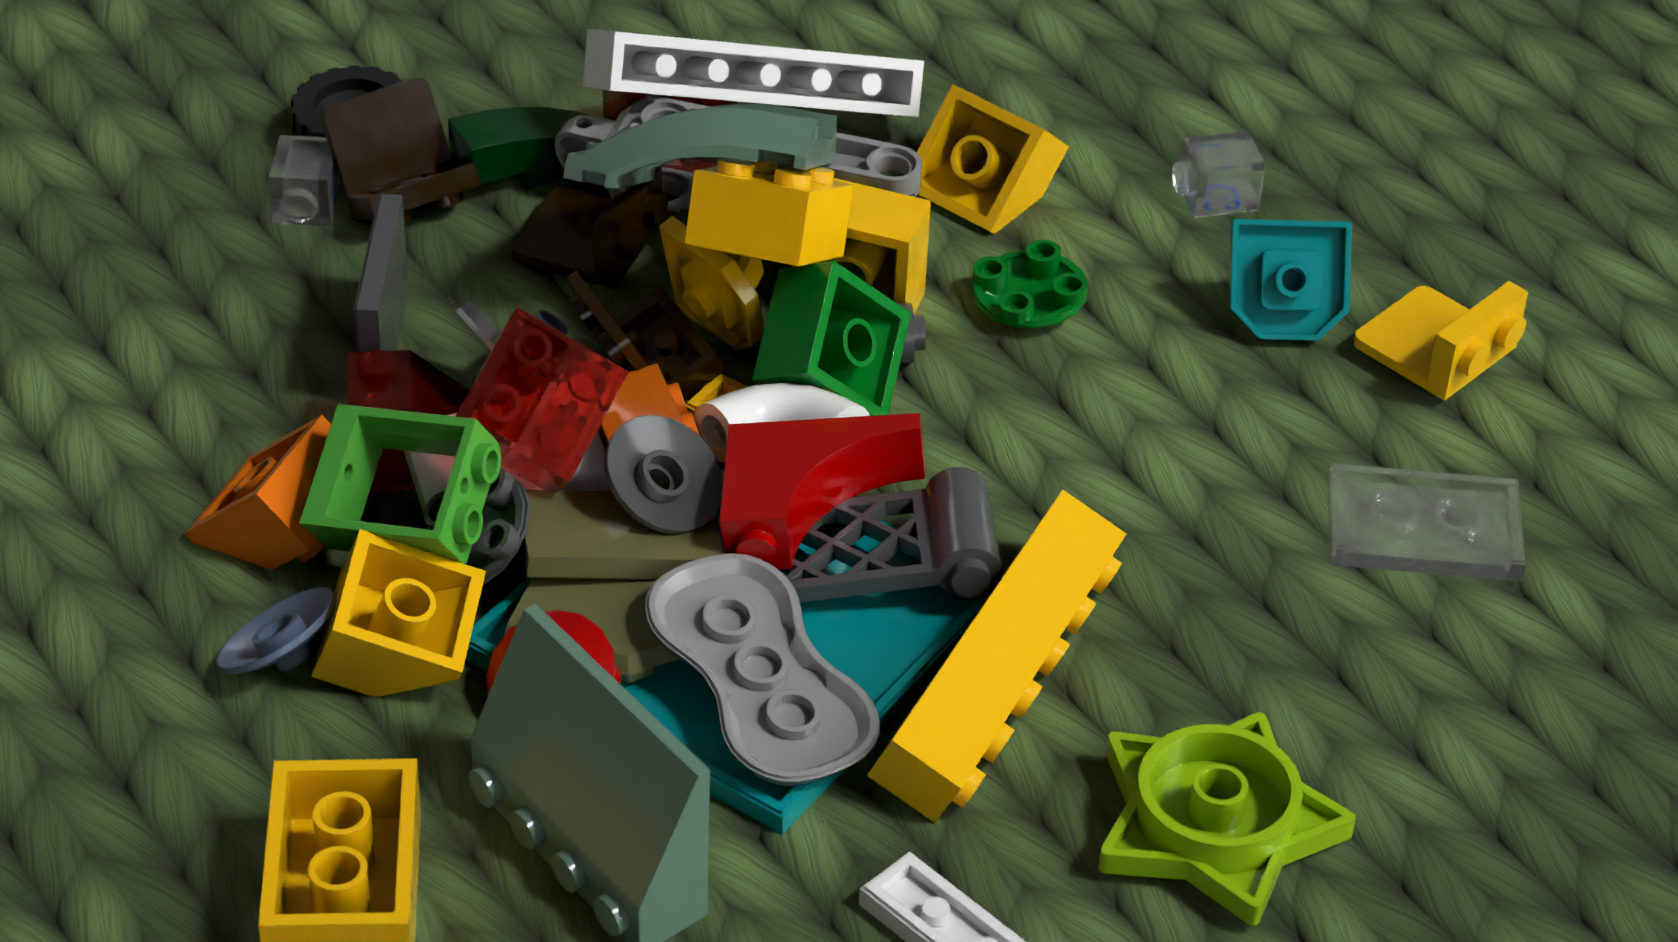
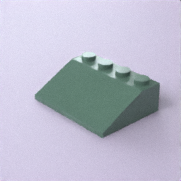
(594, 785)

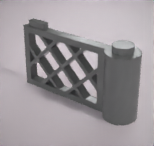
(952, 542)

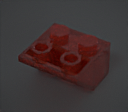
(542, 399)

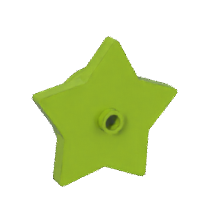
(1216, 812)

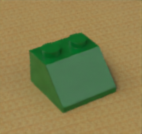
(833, 335)

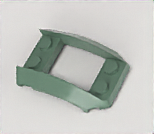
(723, 131)

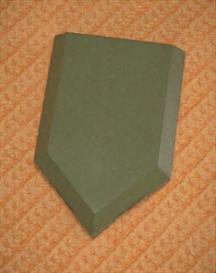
(614, 607)

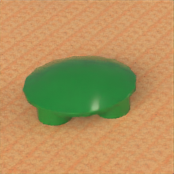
(1029, 286)

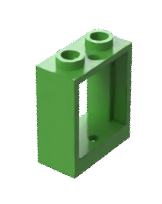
(351, 462)

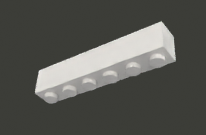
(751, 73)

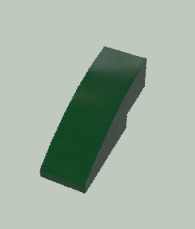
(510, 143)

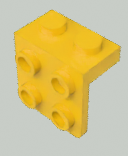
(1442, 341)

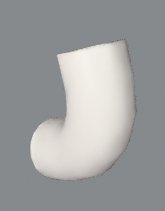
(768, 404)

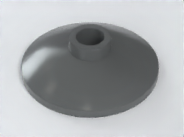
(663, 474)

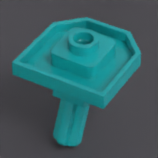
(1289, 276)

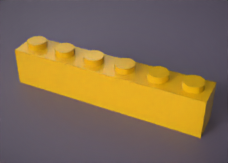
(997, 657)

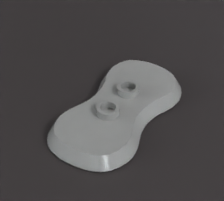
(775, 694)

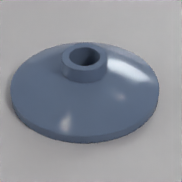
(279, 633)

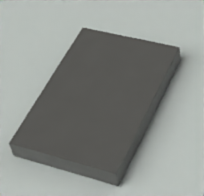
(383, 279)

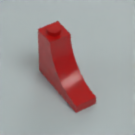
(797, 471)

